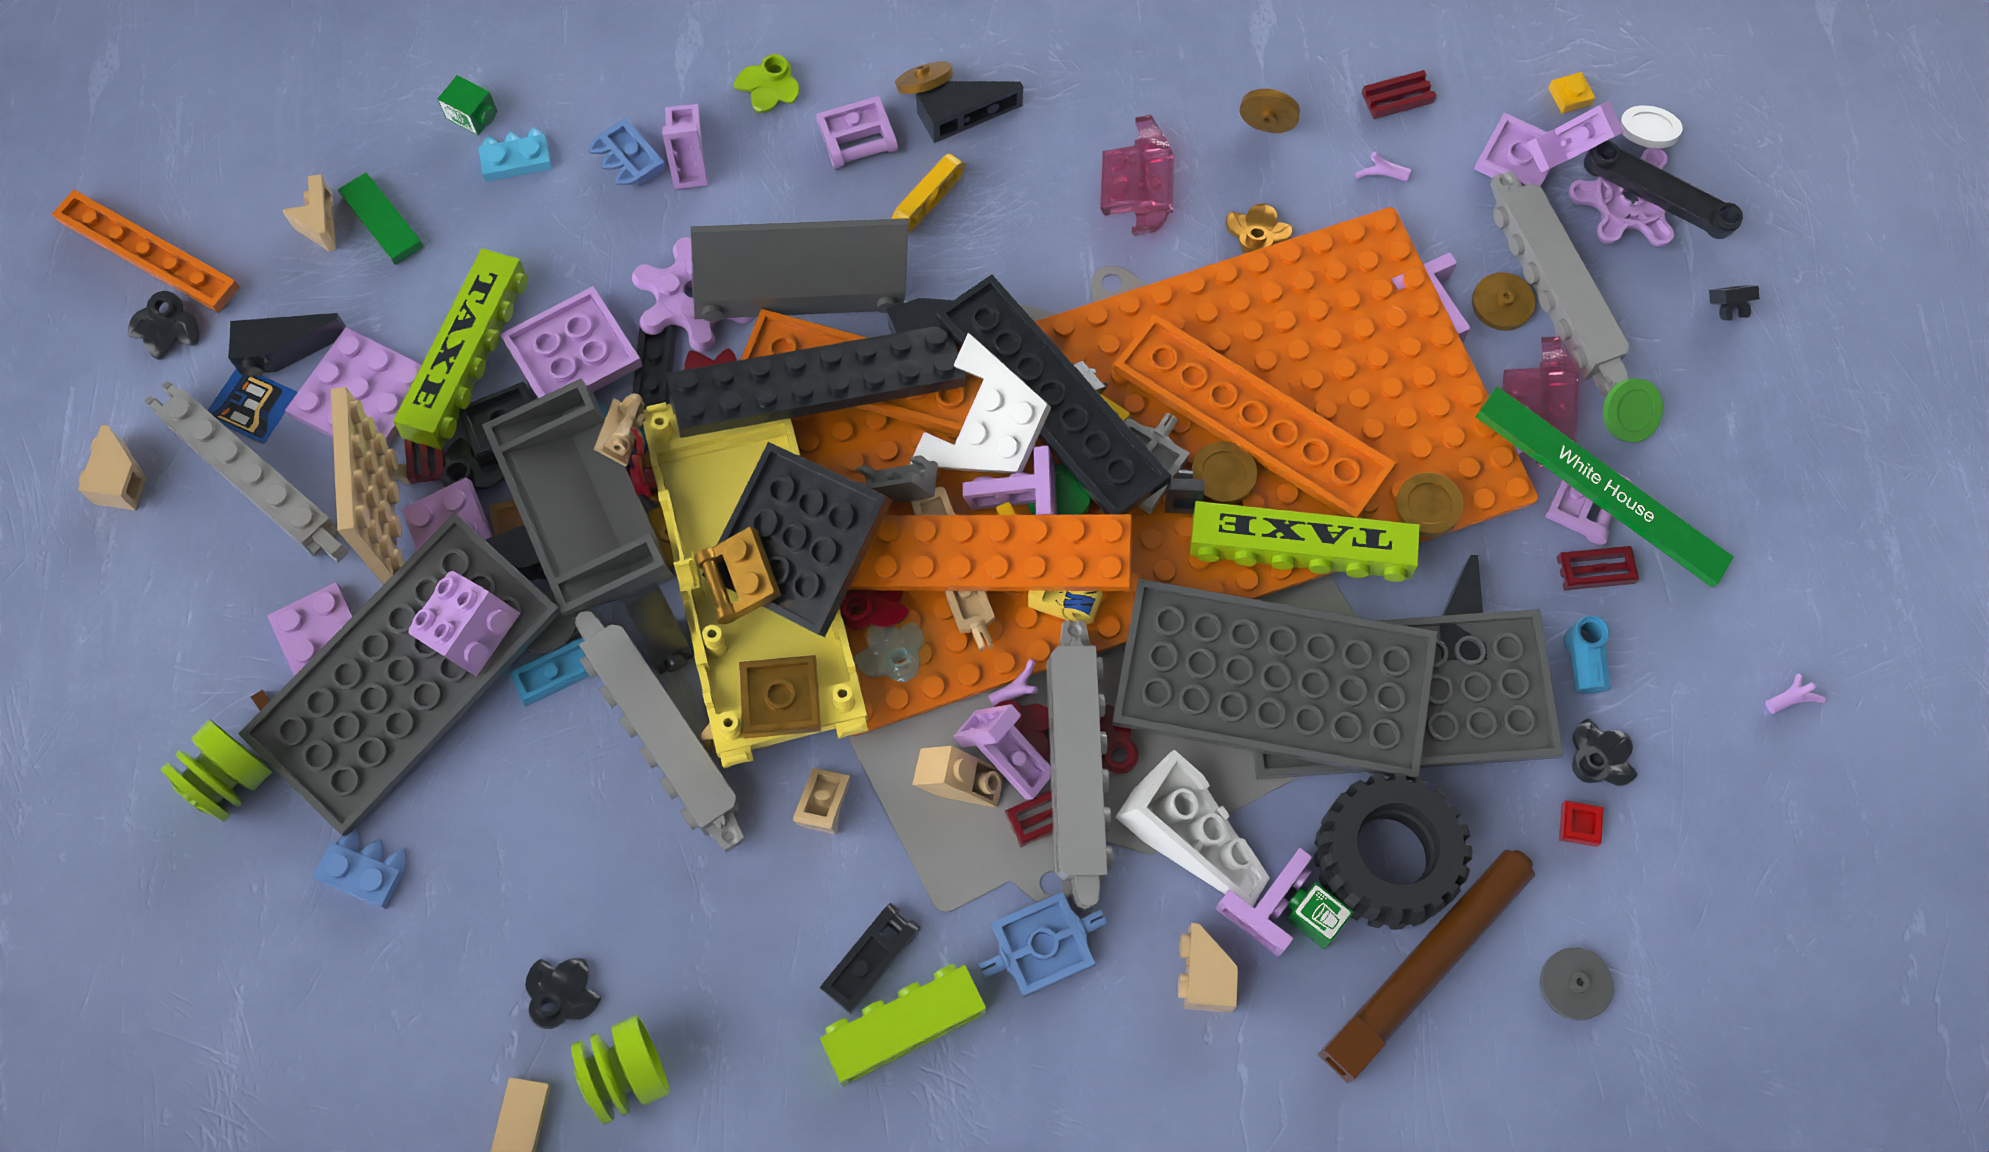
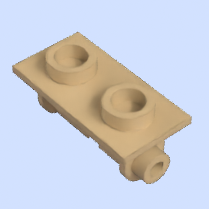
(615, 437)

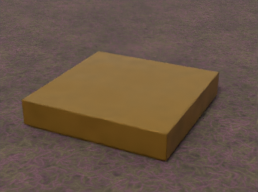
(780, 696)

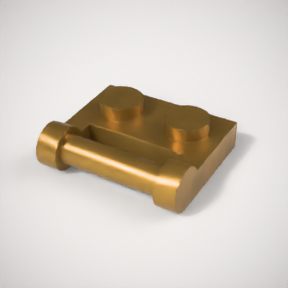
(748, 571)

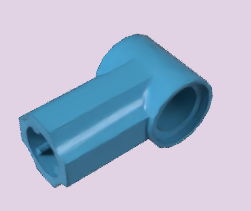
(1587, 658)

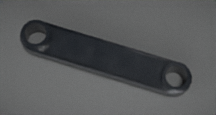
(1663, 189)

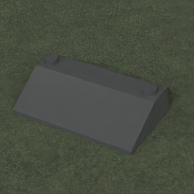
(798, 267)
(576, 500)

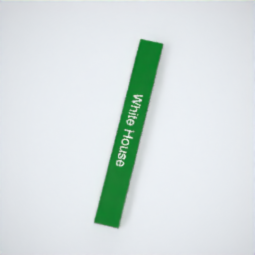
(1604, 487)

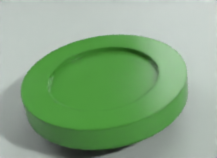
(1633, 410)

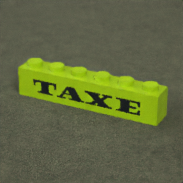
(461, 349)
(1304, 541)

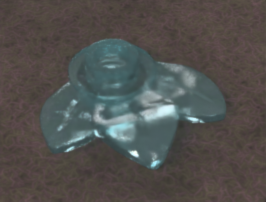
(889, 647)

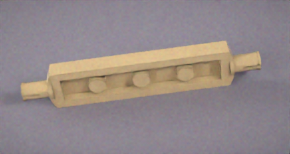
(969, 608)

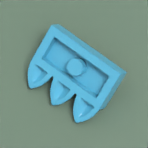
(514, 155)

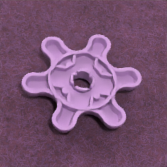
(1619, 212)
(671, 302)

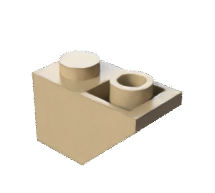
(111, 473)
(958, 776)
(1209, 973)

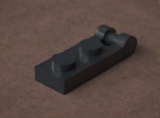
(869, 959)

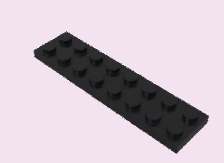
(814, 380)
(1080, 425)

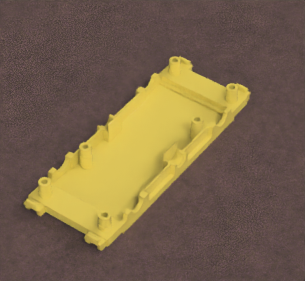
(698, 490)

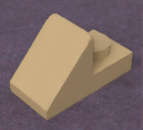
(317, 217)
(822, 801)

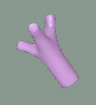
(1385, 168)
(1016, 688)
(1794, 695)

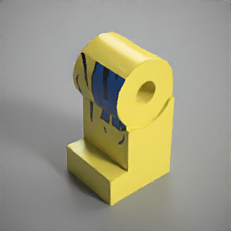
(1067, 604)

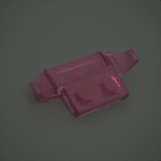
(1140, 178)
(1550, 389)

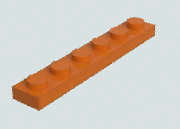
(146, 251)

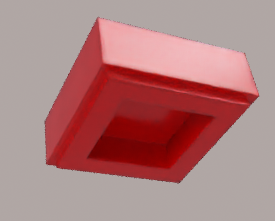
(1581, 823)

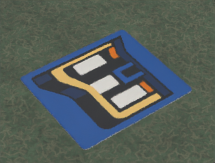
(251, 405)

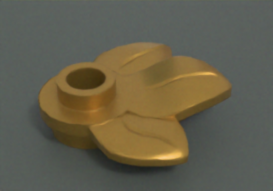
(1257, 227)

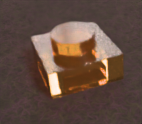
(505, 516)

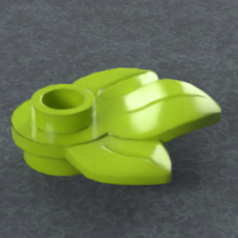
(768, 87)

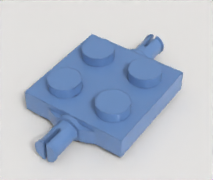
(1042, 944)

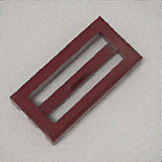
(1396, 89)
(411, 463)
(1569, 572)
(1018, 827)

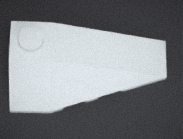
(1184, 823)

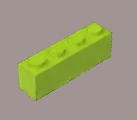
(903, 1024)

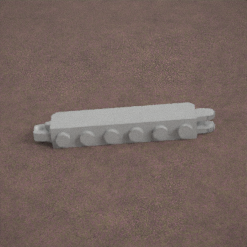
(1560, 281)
(248, 472)
(662, 729)
(1077, 764)

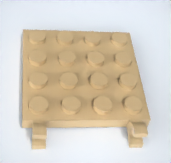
(366, 486)

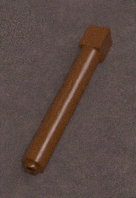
(1427, 965)

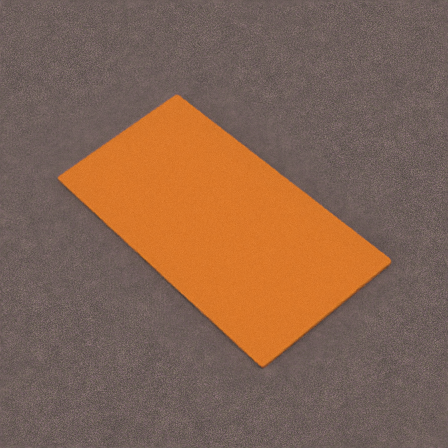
(1299, 315)

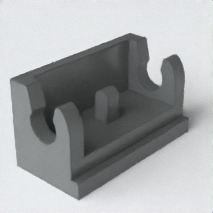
(903, 482)

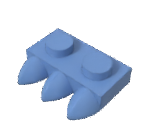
(629, 152)
(361, 872)

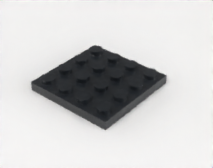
(811, 531)

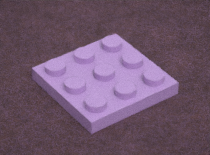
(570, 344)
(369, 372)

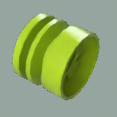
(215, 771)
(619, 1069)

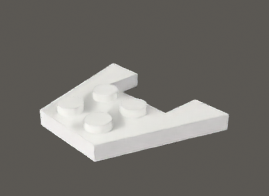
(999, 424)

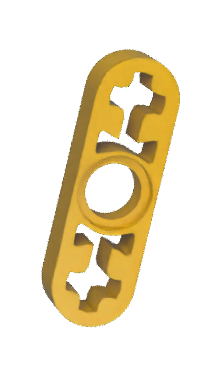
(930, 191)

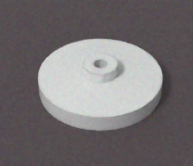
(1651, 126)

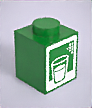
(467, 105)
(1318, 914)

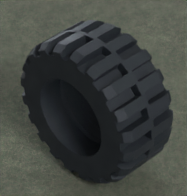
(1427, 818)

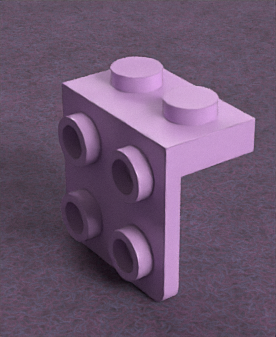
(463, 622)

